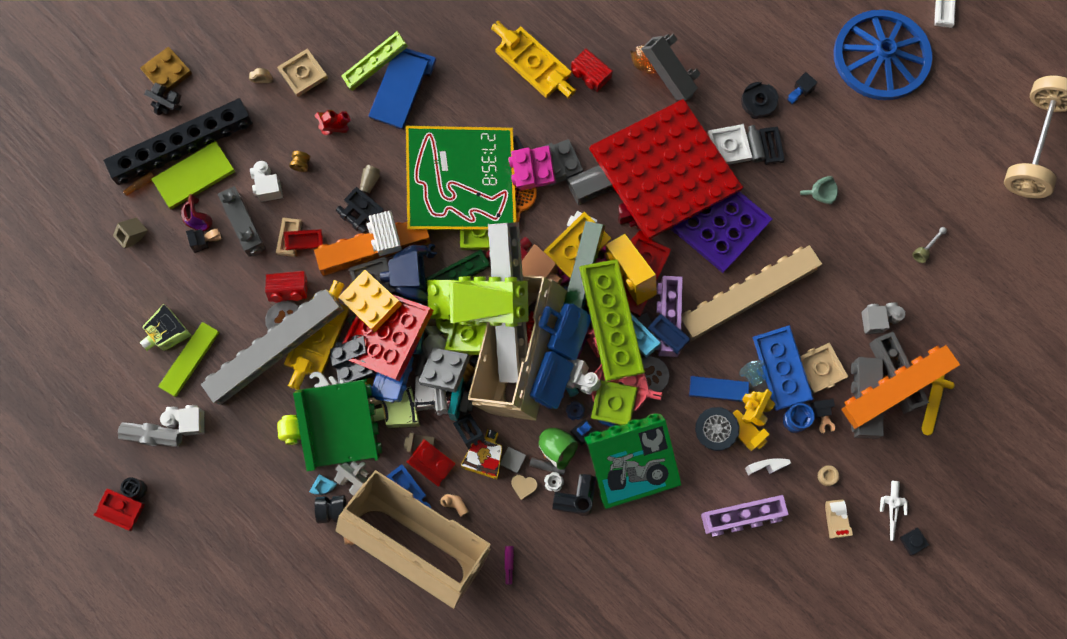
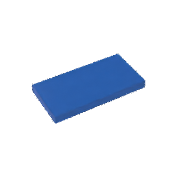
(398, 90)
(783, 368)

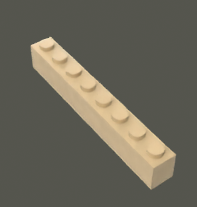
(750, 293)

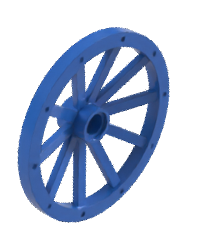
(881, 55)

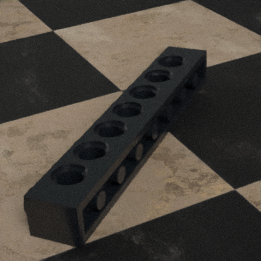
(168, 140)

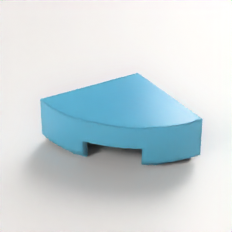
(322, 486)

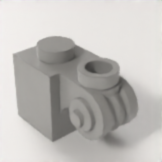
(876, 317)

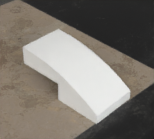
(771, 464)

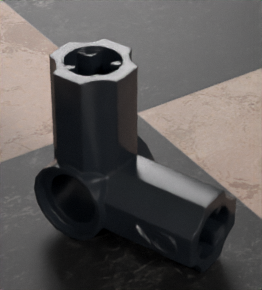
(569, 502)

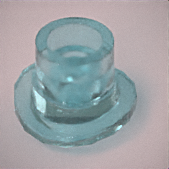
(754, 372)

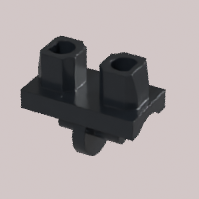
(171, 101)

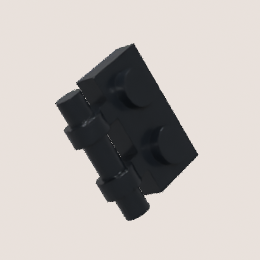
(363, 205)

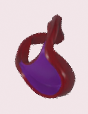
(197, 220)

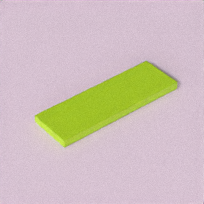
(611, 320)

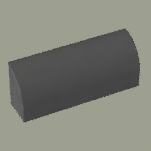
(589, 185)

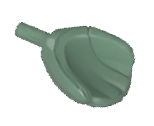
(824, 190)

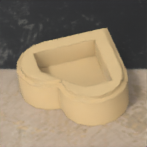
(260, 75)
(523, 486)

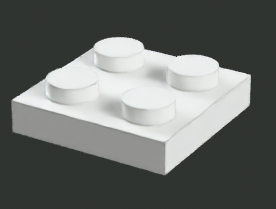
(731, 143)

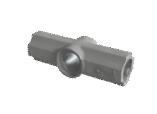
(149, 434)

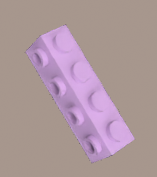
(669, 306)
(744, 514)

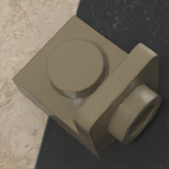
(414, 441)

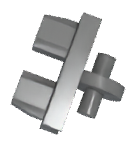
(354, 473)

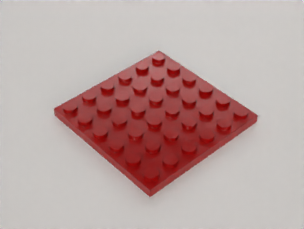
(665, 169)

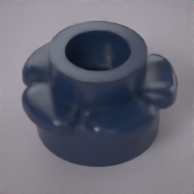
(580, 409)

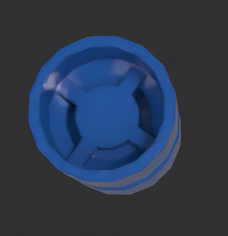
(798, 418)

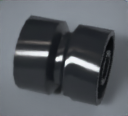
(329, 508)

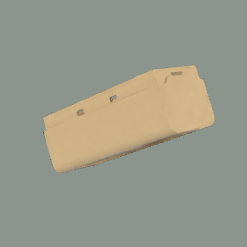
(486, 389)
(390, 498)

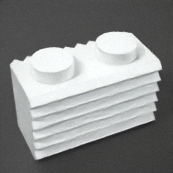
(384, 232)

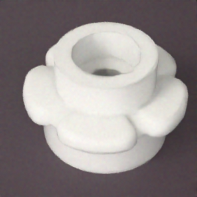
(553, 487)

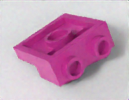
(532, 167)

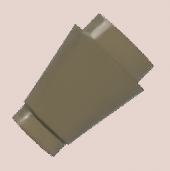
(369, 178)

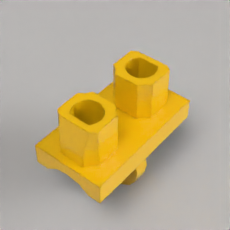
(755, 405)

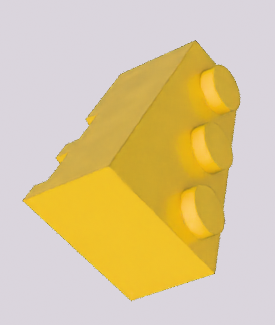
(635, 271)

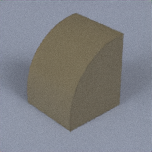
(129, 232)

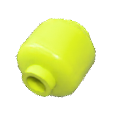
(289, 430)

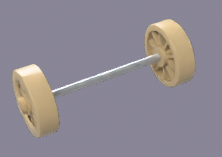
(1032, 179)

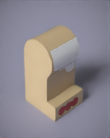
(837, 519)

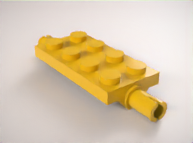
(533, 61)
(315, 351)

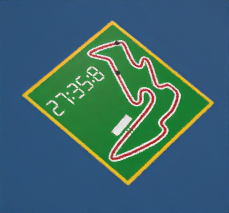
(459, 177)

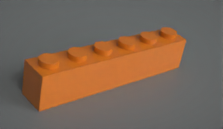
(359, 250)
(899, 387)

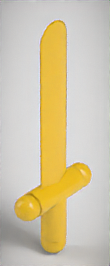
(934, 402)

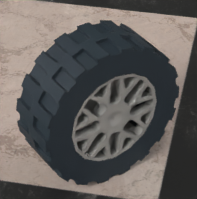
(717, 428)

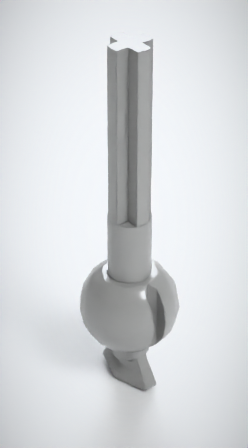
(436, 341)

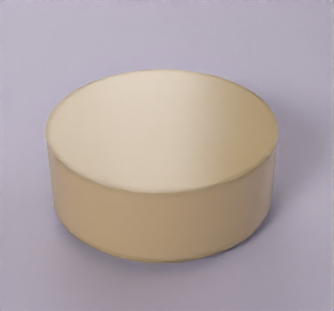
(828, 475)

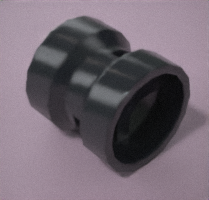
(137, 489)

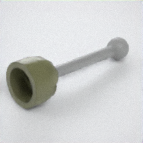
(922, 253)

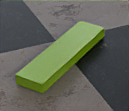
(374, 61)
(189, 359)

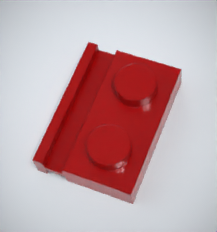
(431, 462)
(119, 509)

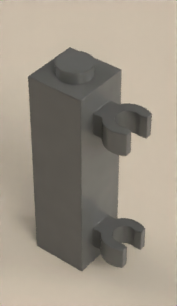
(670, 68)
(241, 221)

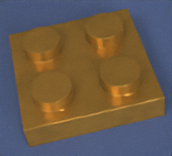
(166, 69)

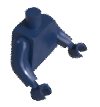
(408, 272)

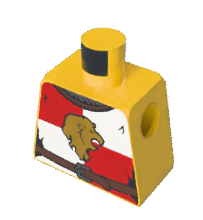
(484, 457)

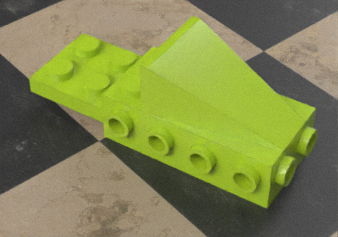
(479, 300)

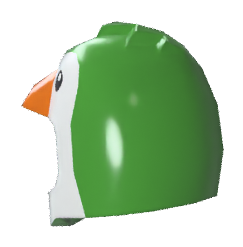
(556, 442)

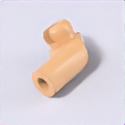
(454, 502)

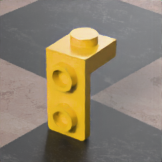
(750, 434)

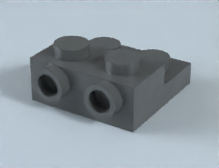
(564, 161)

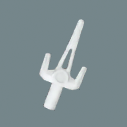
(894, 502)

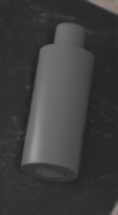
(755, 144)

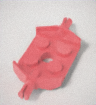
(638, 381)

